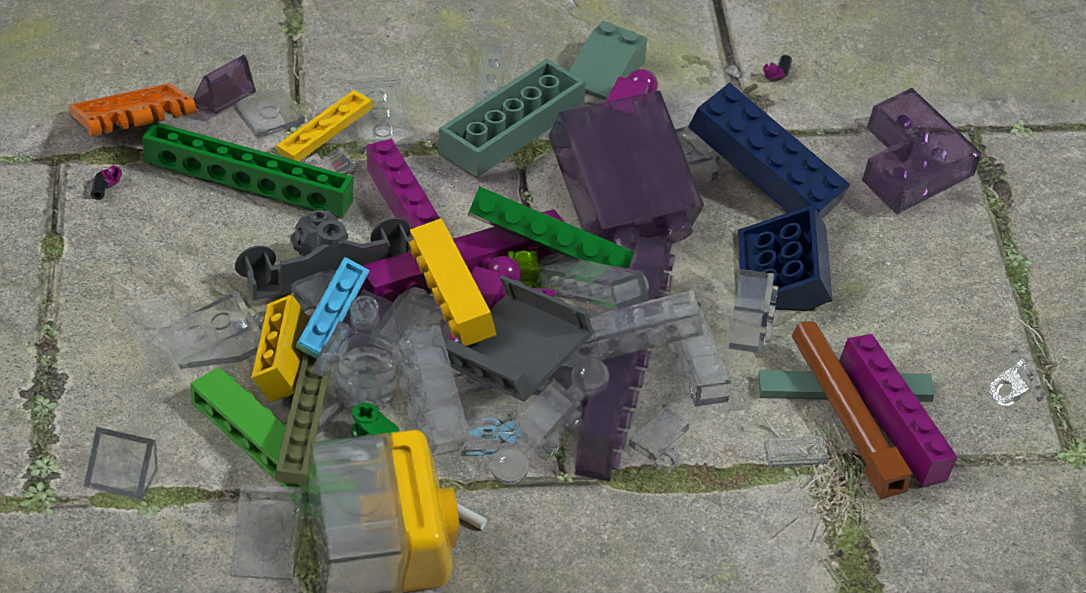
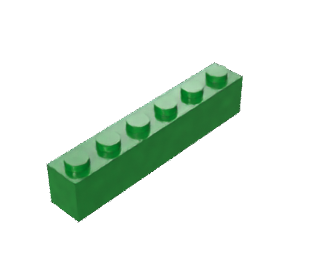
(546, 230)

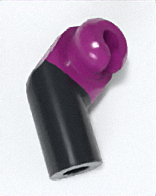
(782, 70)
(104, 180)

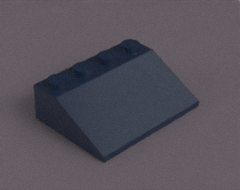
(795, 252)

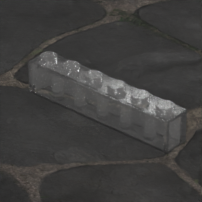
(594, 283)

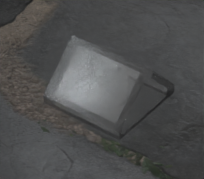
(121, 463)

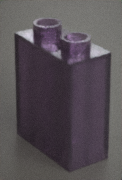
(626, 170)

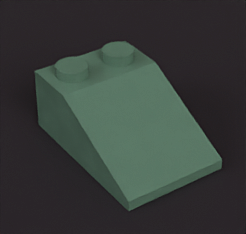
(606, 55)

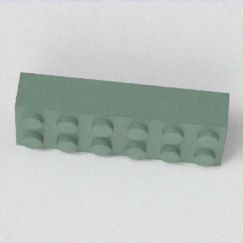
(510, 117)

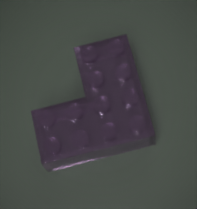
(922, 152)

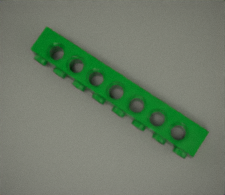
(248, 169)

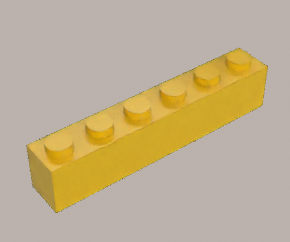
(451, 283)

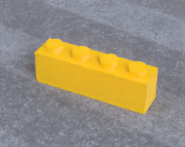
(277, 358)

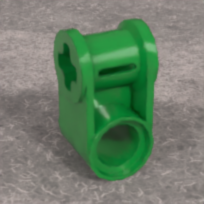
(370, 421)

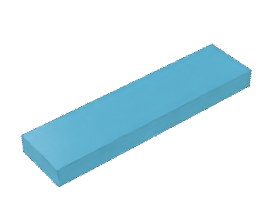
(332, 307)

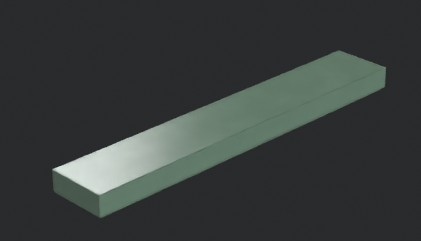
(805, 386)

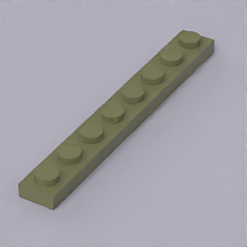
(302, 424)

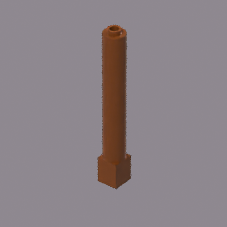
(884, 464)

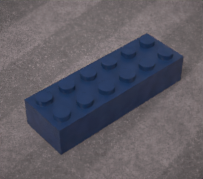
(767, 153)

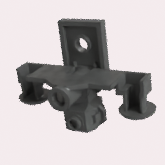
(323, 246)

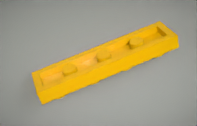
(324, 126)

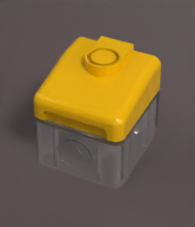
(380, 514)

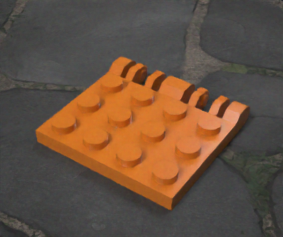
(132, 107)

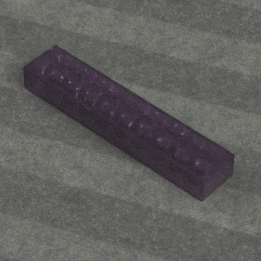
(610, 412)

